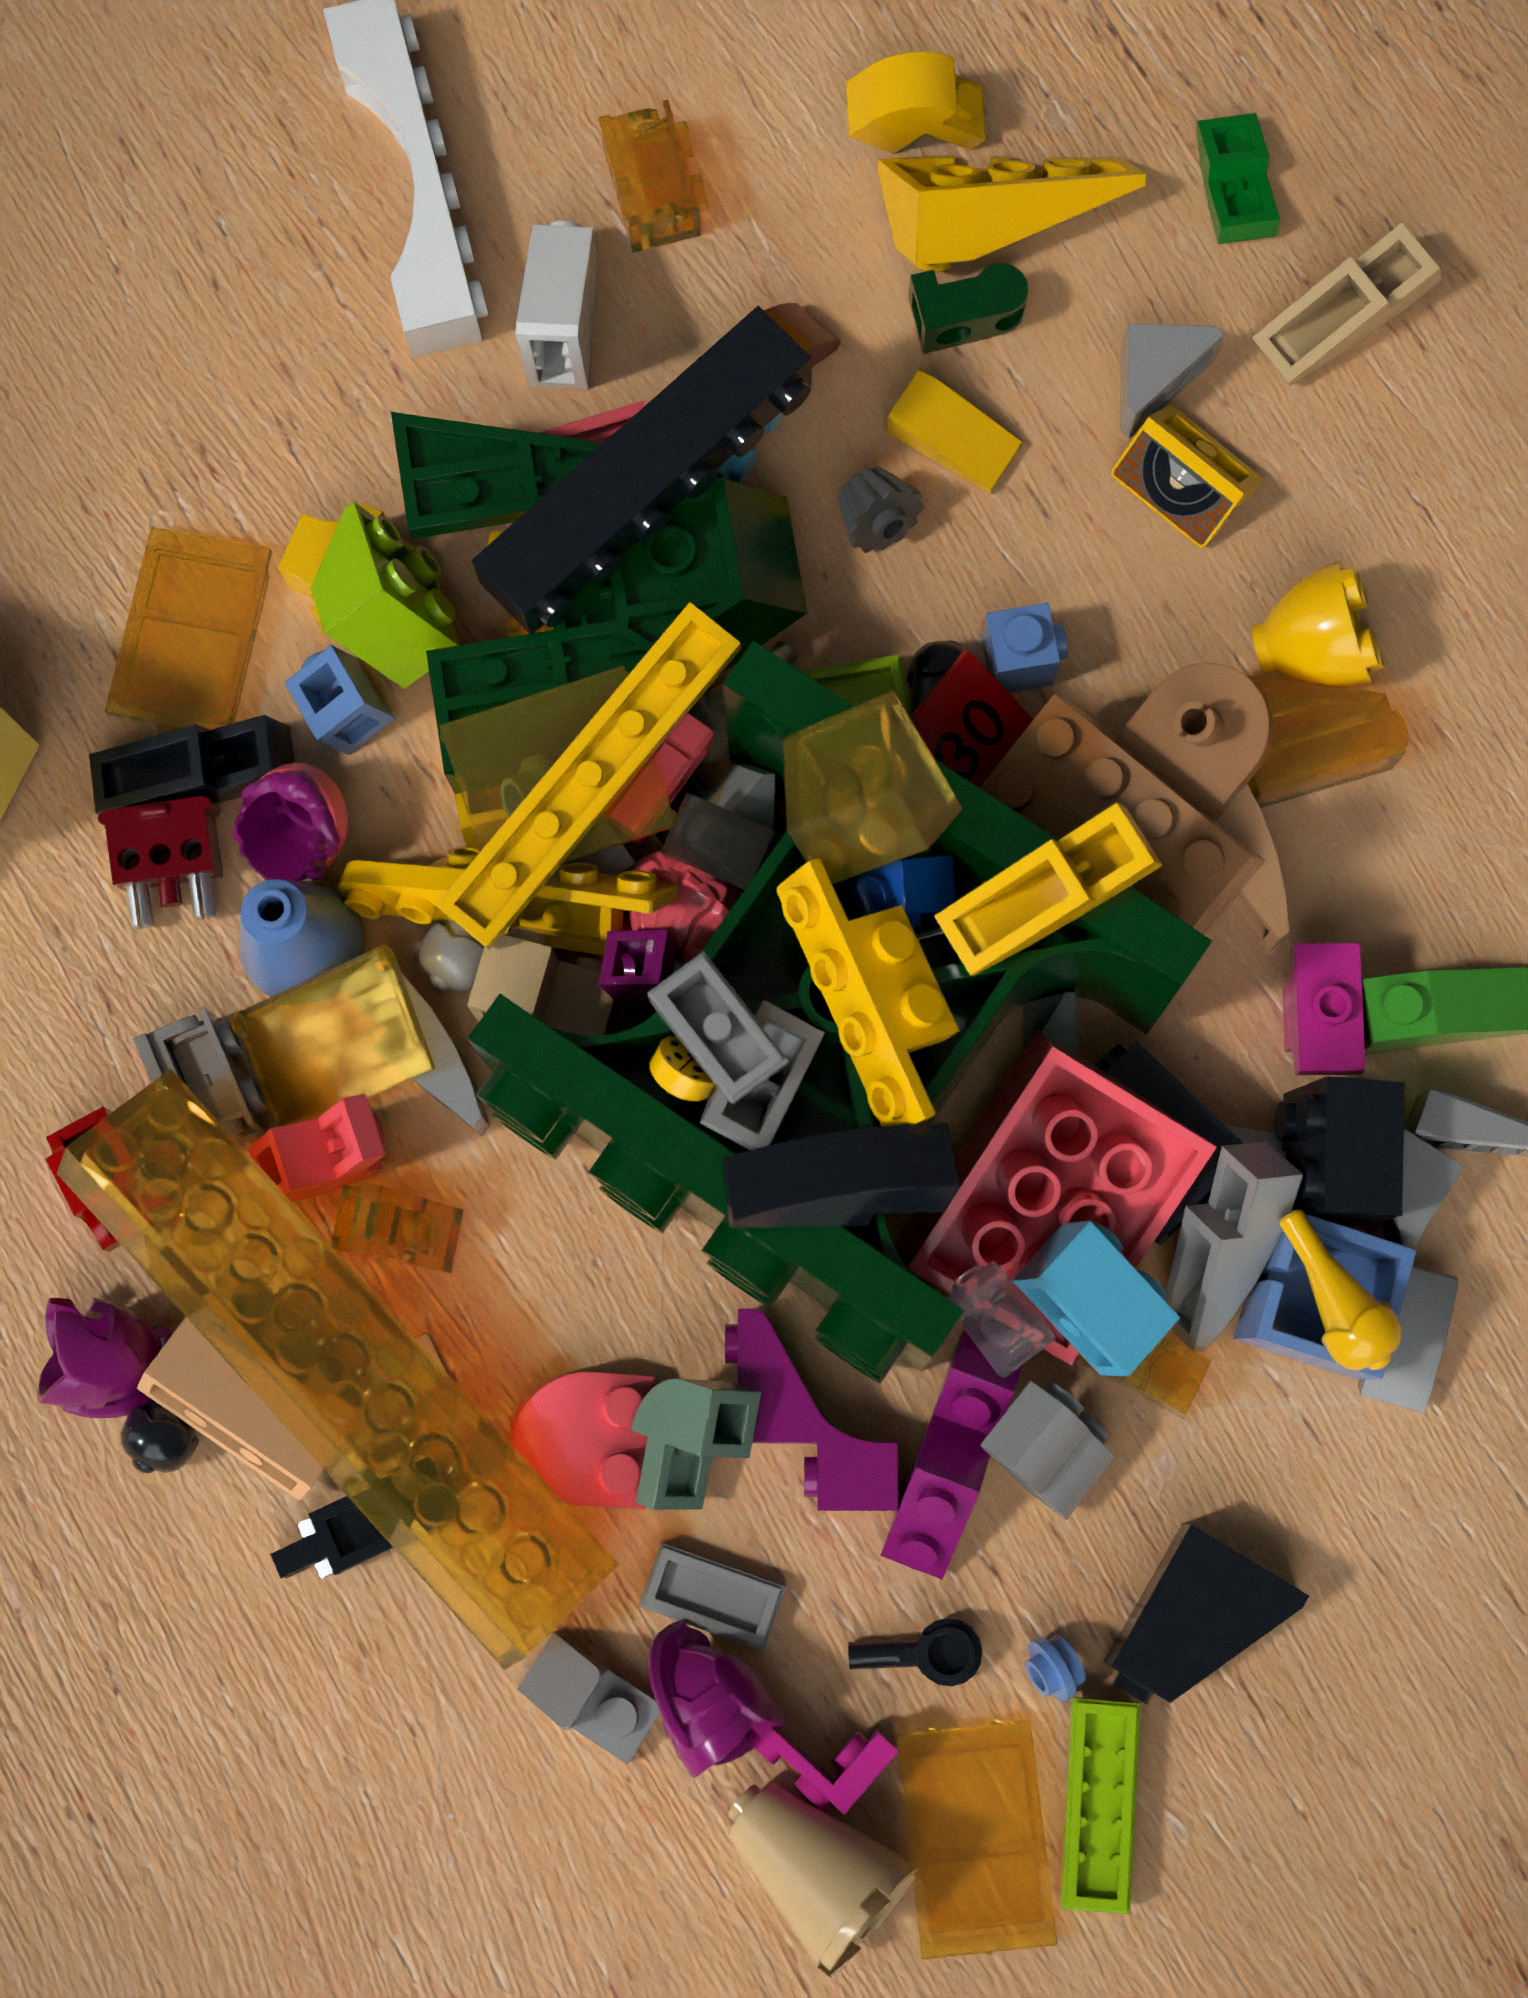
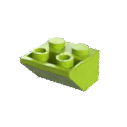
(382, 597)

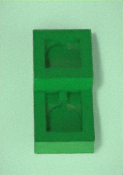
(1236, 178)

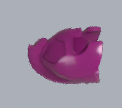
(98, 1359)
(706, 1698)

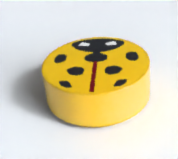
(679, 1071)

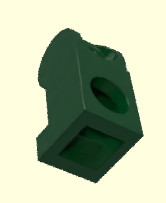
(968, 307)

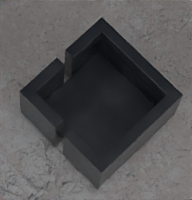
(1347, 1146)

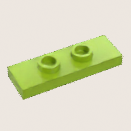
(1100, 1805)

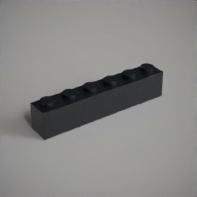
(645, 472)

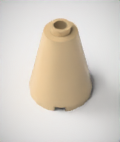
(818, 1872)

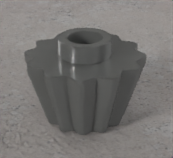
(878, 508)

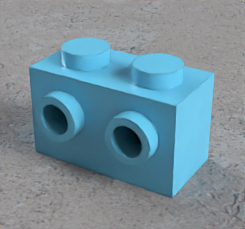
(1097, 1297)

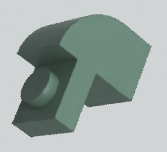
(686, 1428)

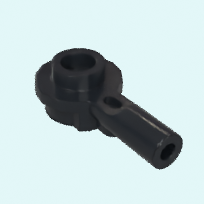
(945, 1652)

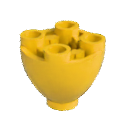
(1318, 631)

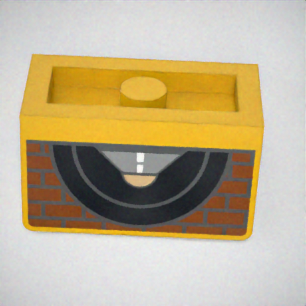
(1185, 475)

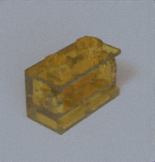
(652, 177)

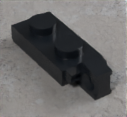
(332, 1541)

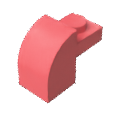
(323, 1151)

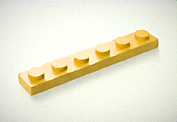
(589, 776)

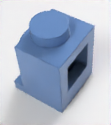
(338, 700)

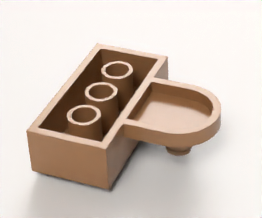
(1170, 768)

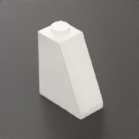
(558, 306)

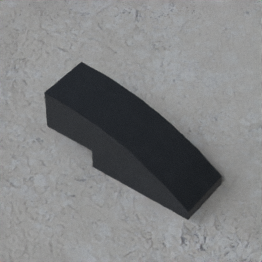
(190, 763)
(842, 1177)

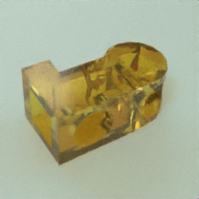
(1166, 1376)

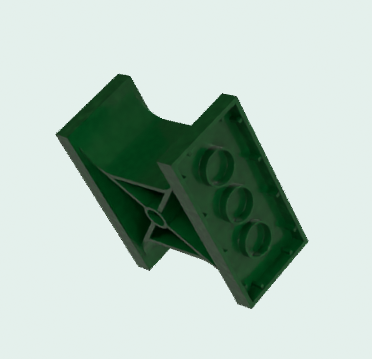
(662, 1157)

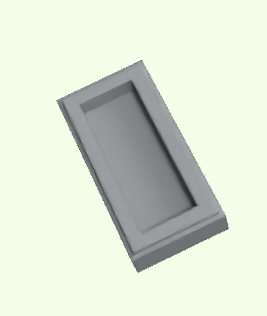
(712, 1596)

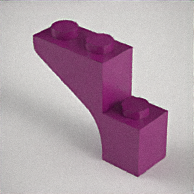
(949, 1462)
(847, 1470)

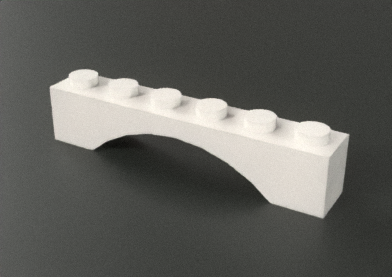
(429, 278)

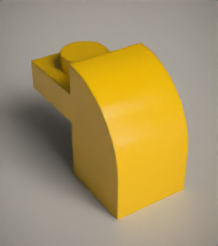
(913, 96)

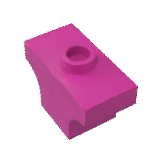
(1324, 1009)

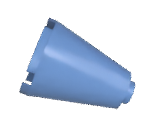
(295, 933)

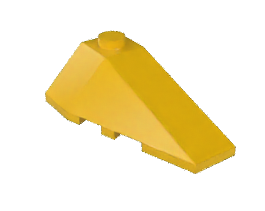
(964, 212)

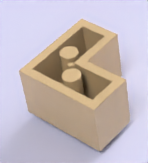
(539, 983)

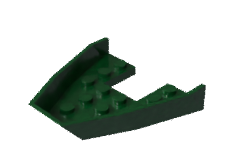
(720, 552)

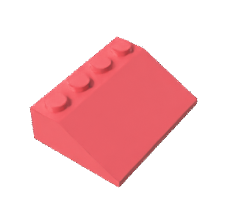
(1052, 1152)

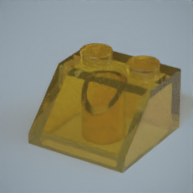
(864, 789)

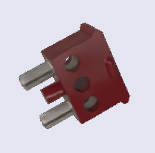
(152, 831)

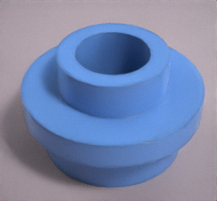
(1054, 1667)

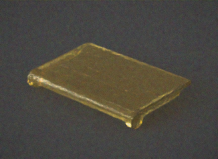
(334, 1037)

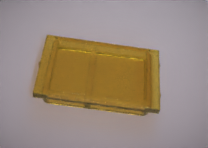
(189, 630)
(976, 1839)

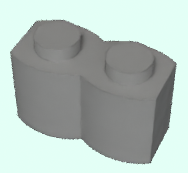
(1050, 1447)

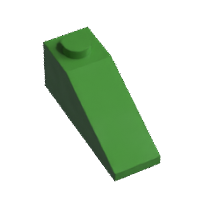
(1443, 1007)

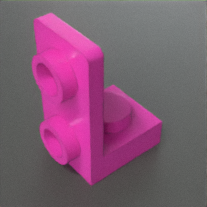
(858, 1762)

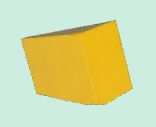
(951, 432)

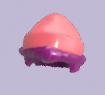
(291, 823)

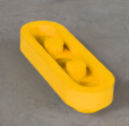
(396, 890)

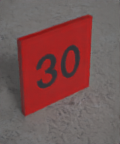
(969, 720)

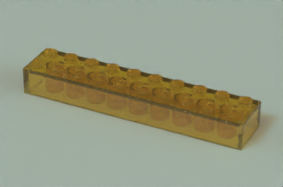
(336, 1368)

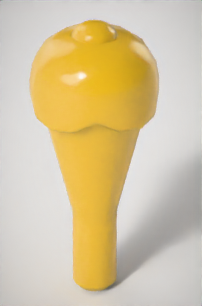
(1356, 1325)

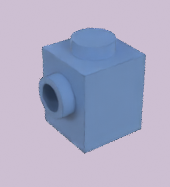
(1023, 647)

